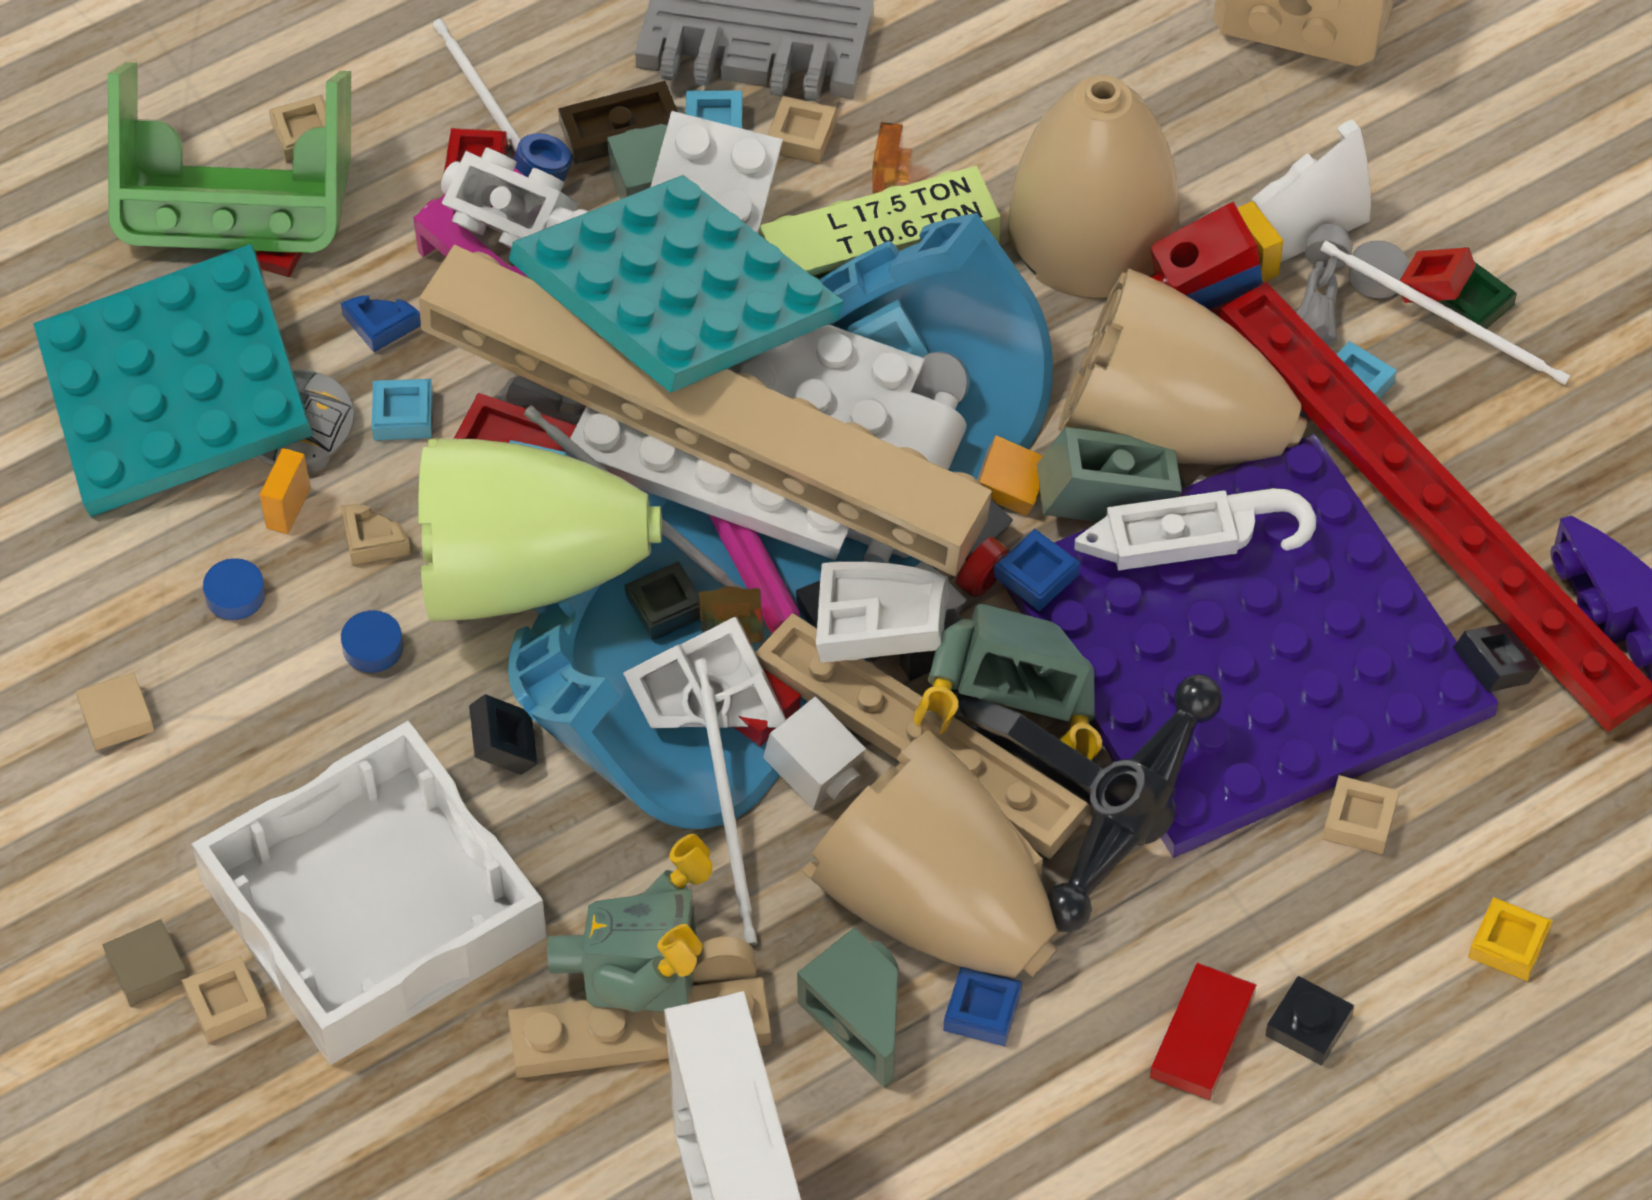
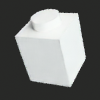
(815, 754)

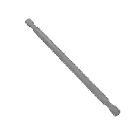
(667, 530)

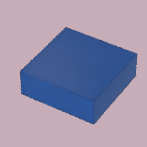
(1037, 569)
(982, 1006)

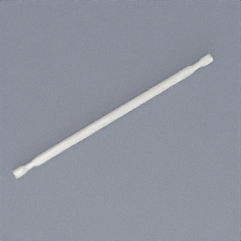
(477, 83)
(1444, 312)
(726, 802)

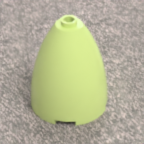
(522, 527)

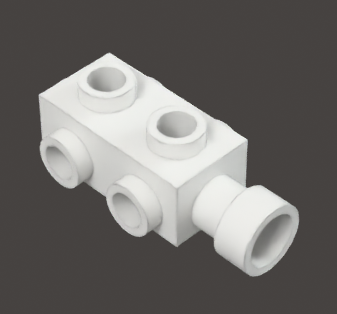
(518, 202)

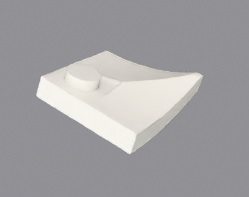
(879, 610)

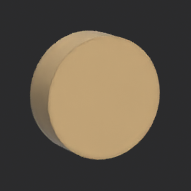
(724, 960)

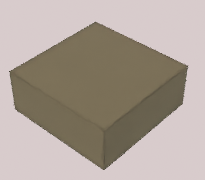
(145, 962)

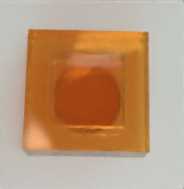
(891, 160)
(732, 602)

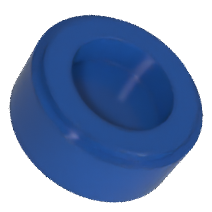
(543, 153)
(234, 589)
(372, 641)

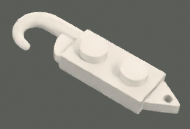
(1190, 527)

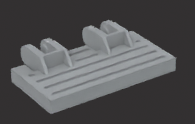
(760, 36)

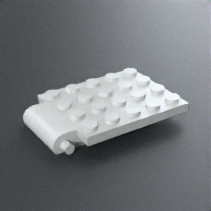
(838, 375)

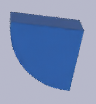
(380, 320)

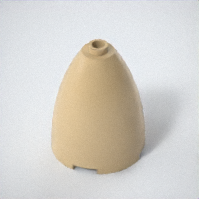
(1093, 190)
(1180, 380)
(938, 866)

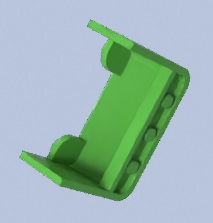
(181, 206)

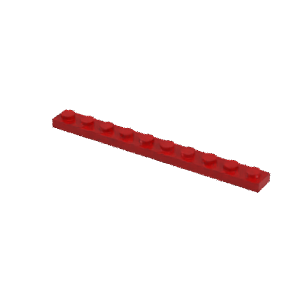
(1443, 511)

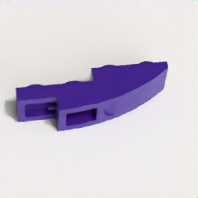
(1609, 585)

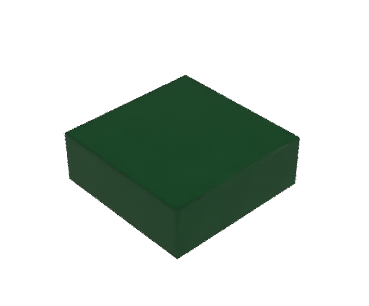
(1482, 298)

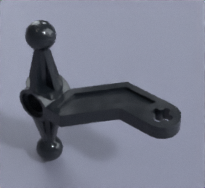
(1128, 797)

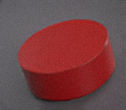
(978, 571)

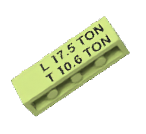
(845, 229)

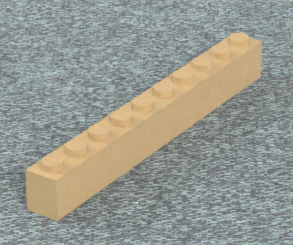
(720, 419)

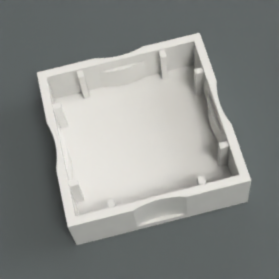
(370, 892)
(725, 1104)

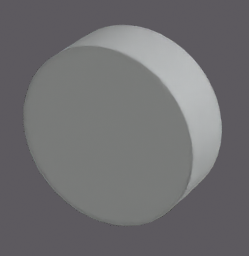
(1384, 257)
(943, 374)

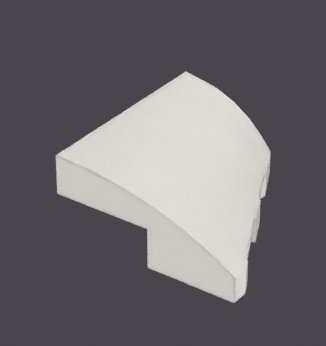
(1320, 193)
(670, 687)

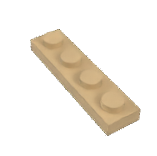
(591, 1037)

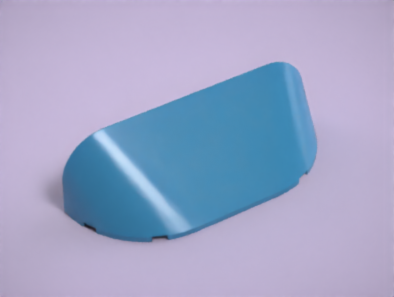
(573, 659)

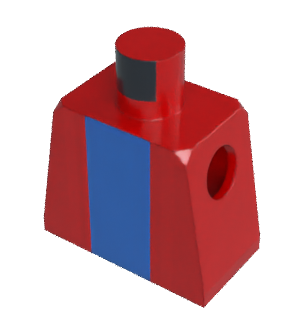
(1210, 259)

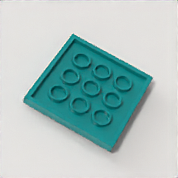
(676, 282)
(171, 380)

